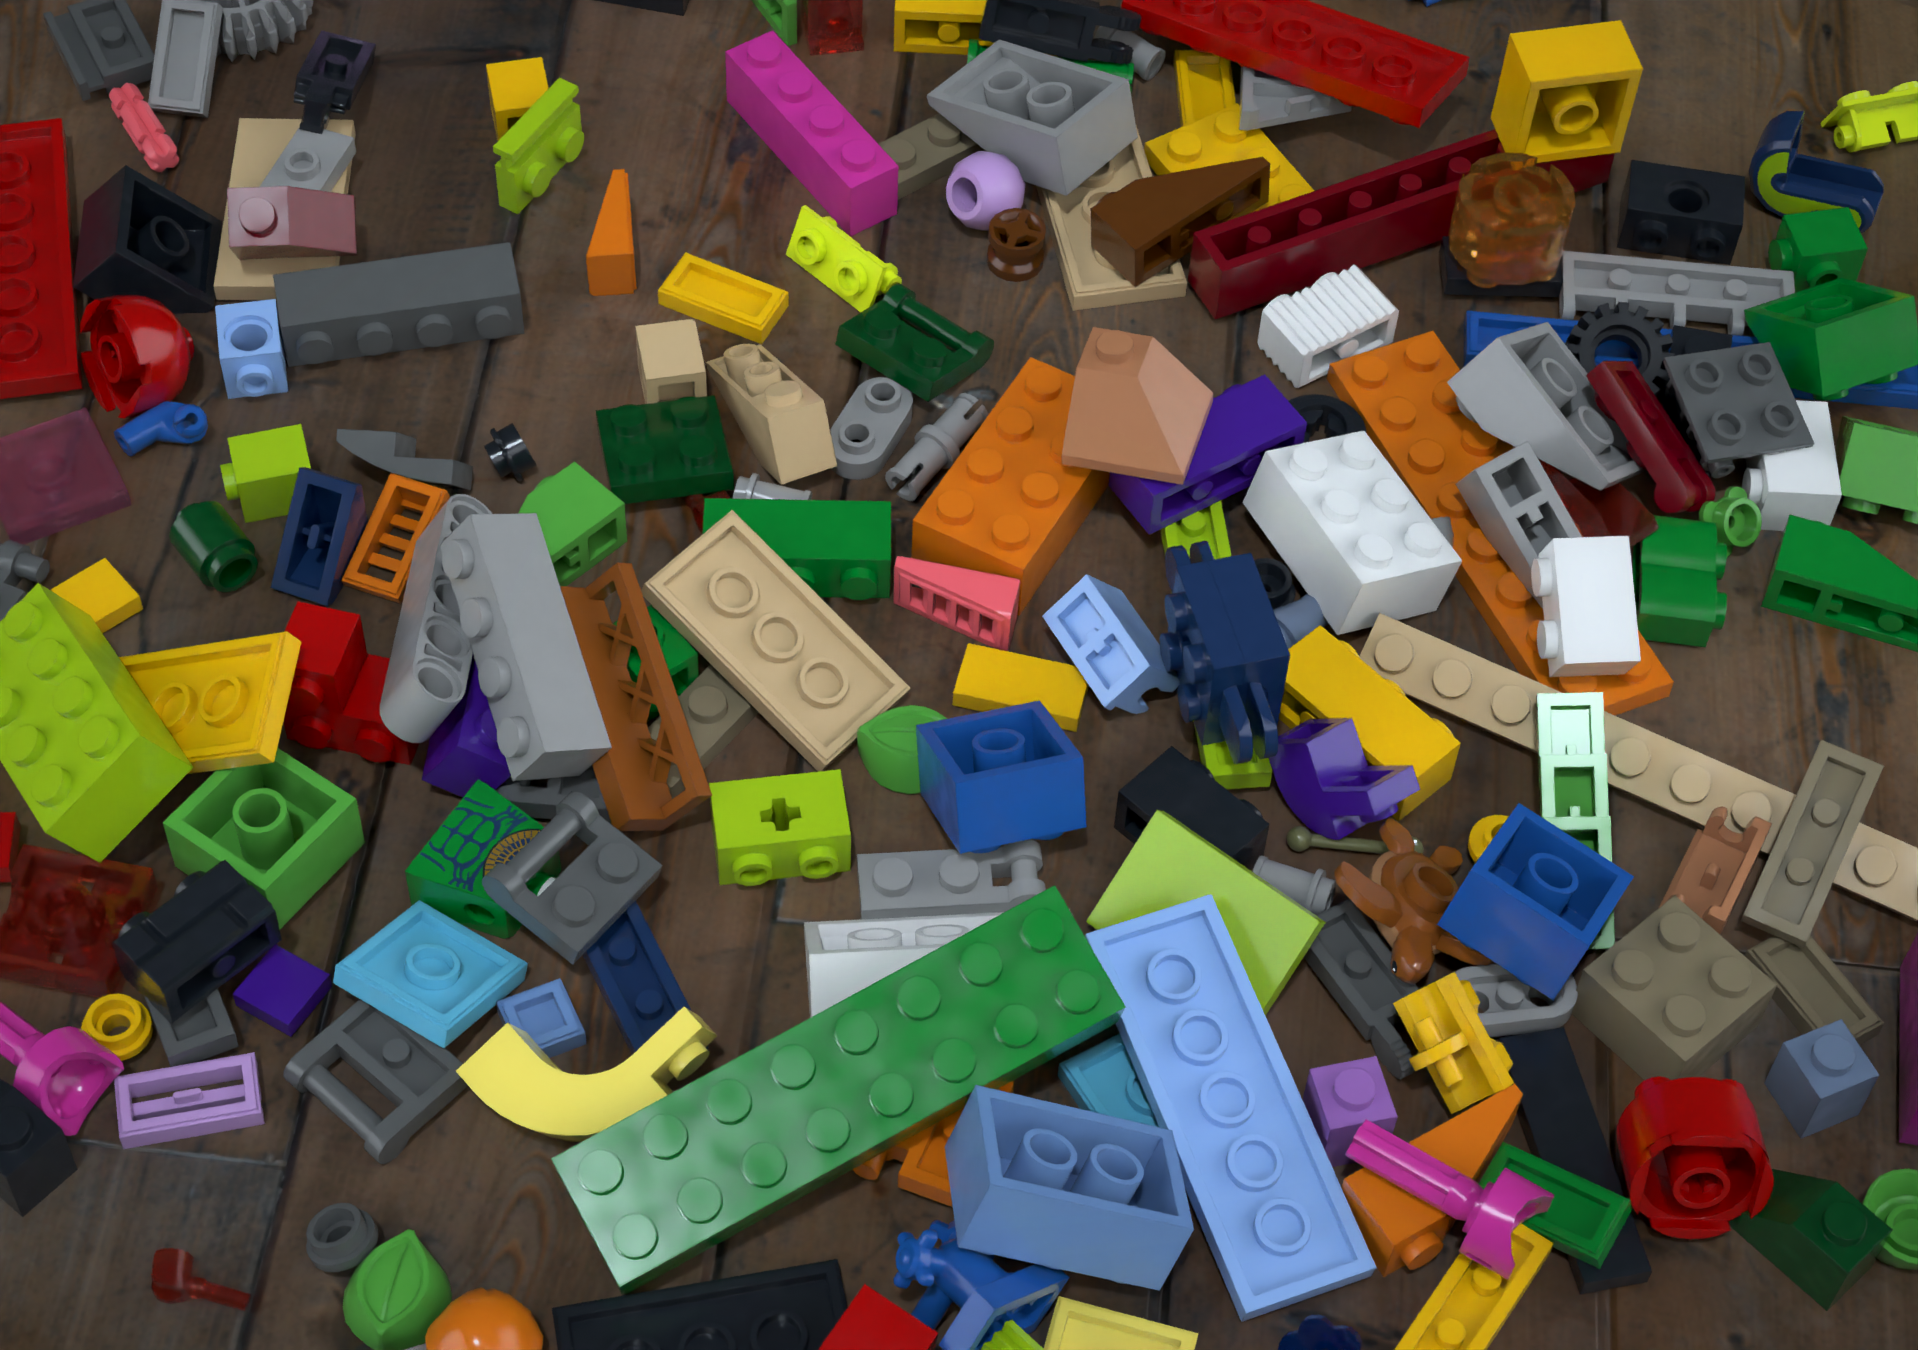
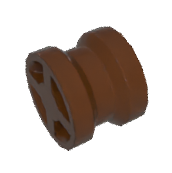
(1016, 244)

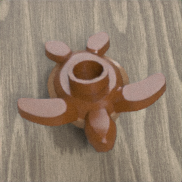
(1406, 901)

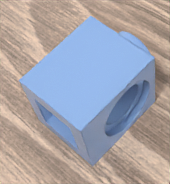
(251, 349)

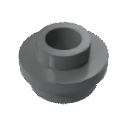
(340, 1237)

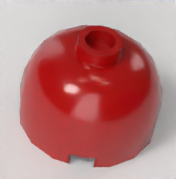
(136, 353)

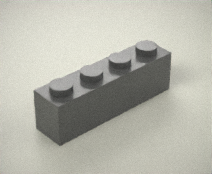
(398, 304)

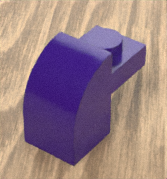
(1329, 780)

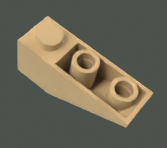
(775, 412)

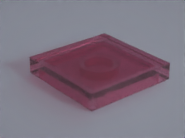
(56, 478)

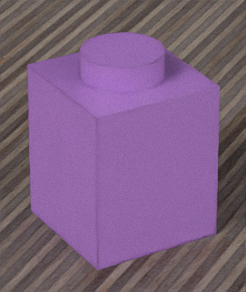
(1342, 1098)

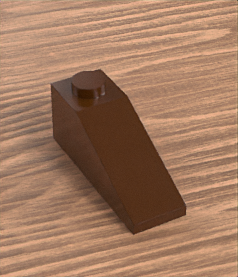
(1156, 216)

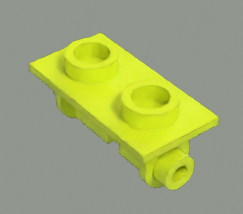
(1864, 118)
(839, 260)

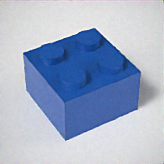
(1001, 777)
(1535, 901)

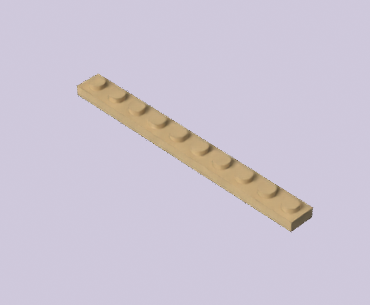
(1637, 759)

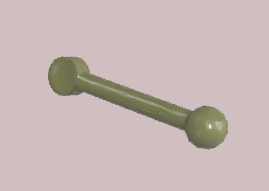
(1300, 839)

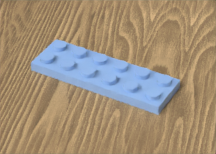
(1232, 1108)

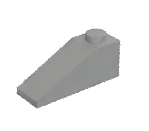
(1517, 509)

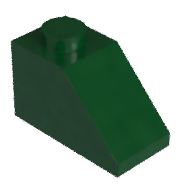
(1815, 1235)

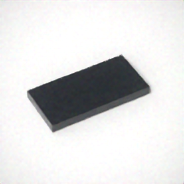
(744, 1312)

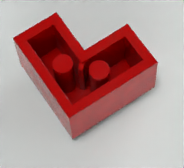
(339, 688)

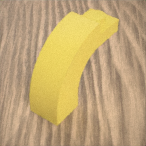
(532, 1091)

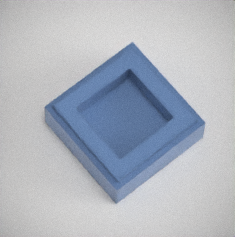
(546, 1016)

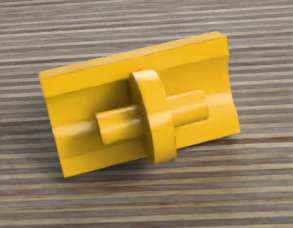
(1454, 1042)

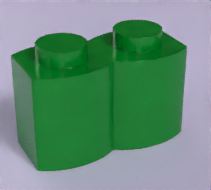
(1677, 582)

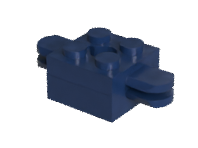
(1224, 650)

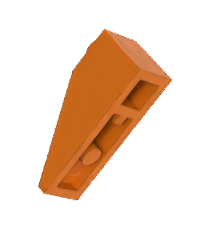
(1404, 1227)

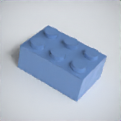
(1067, 1188)

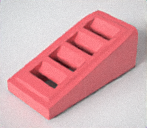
(959, 599)

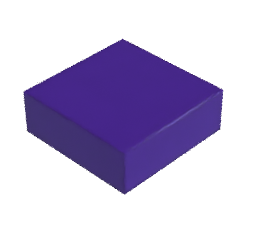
(282, 990)

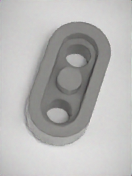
(878, 419)
(1508, 1002)

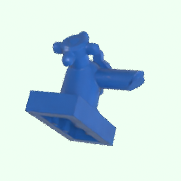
(975, 1285)

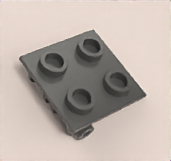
(1736, 405)

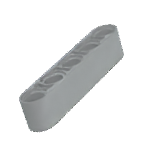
(429, 647)

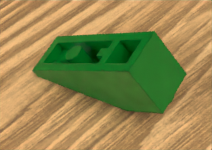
(1842, 584)

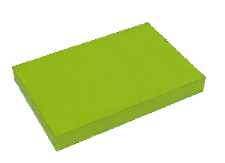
(1178, 866)

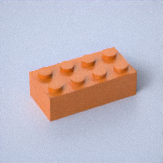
(1008, 496)

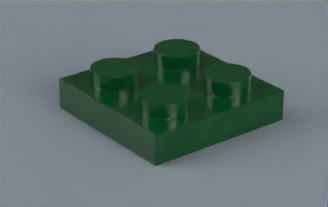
(664, 449)

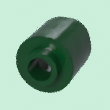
(214, 546)

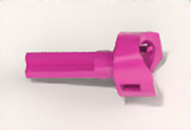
(57, 1070)
(1488, 1212)

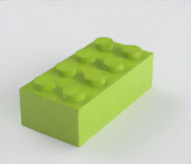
(78, 727)

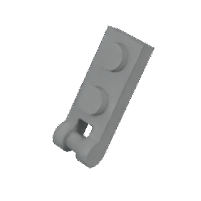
(947, 881)

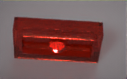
(1602, 512)

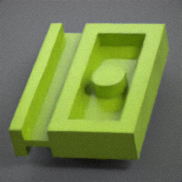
(538, 146)

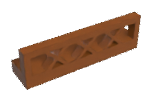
(636, 766)

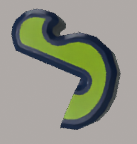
(1802, 183)

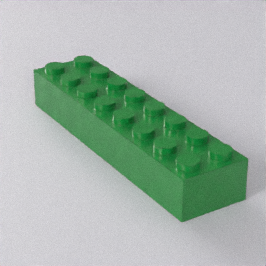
(837, 1089)

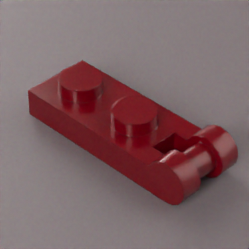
(1651, 437)

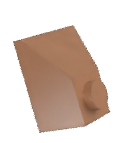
(1134, 409)

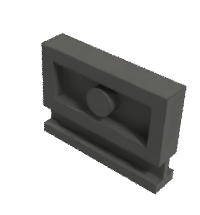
(101, 45)

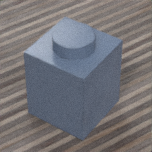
(1821, 1078)

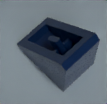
(319, 536)

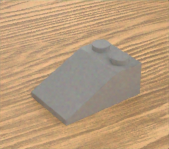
(1040, 113)
(1538, 393)

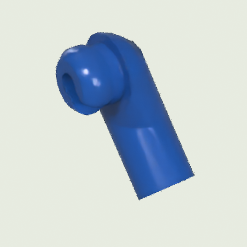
(165, 423)

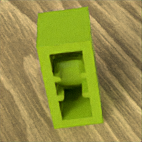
(780, 827)

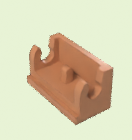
(1717, 868)

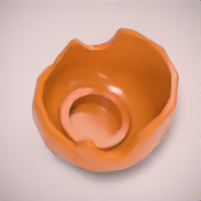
(484, 1322)

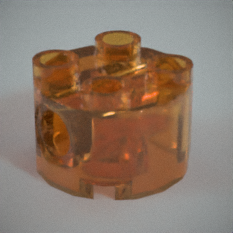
(1511, 220)

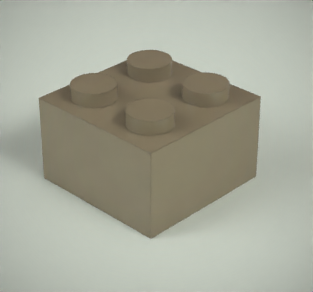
(1672, 995)

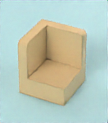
(670, 361)

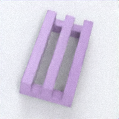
(188, 1111)

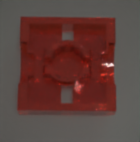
(59, 915)

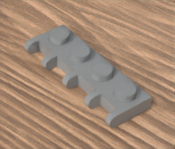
(1668, 288)

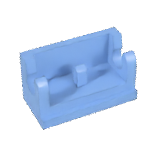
(1109, 645)

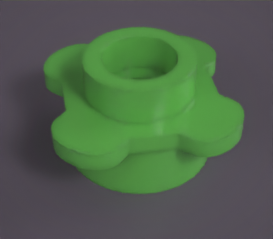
(1735, 516)

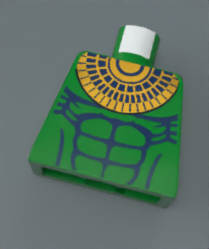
(464, 849)

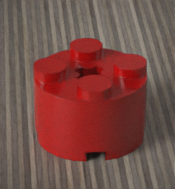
(1693, 1155)

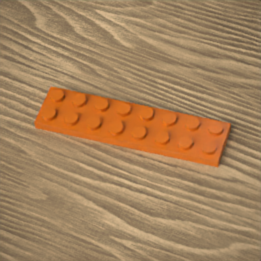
(1431, 447)

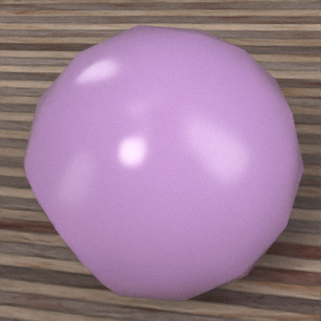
(983, 187)

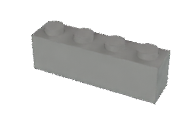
(524, 646)

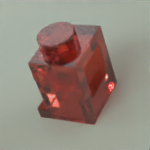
(832, 26)

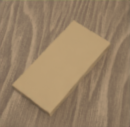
(255, 153)
(1086, 274)
(774, 640)

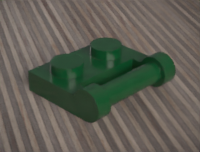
(908, 355)

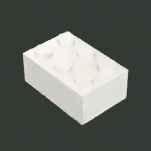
(1351, 531)

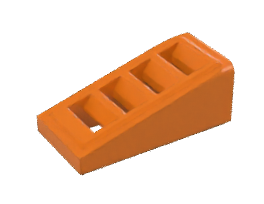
(611, 248)
(396, 496)

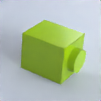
(265, 470)

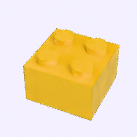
(1566, 91)

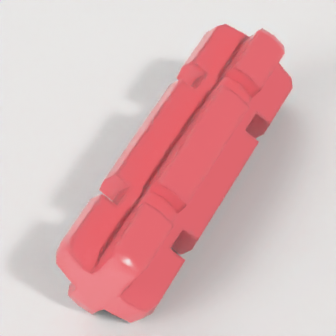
(144, 127)

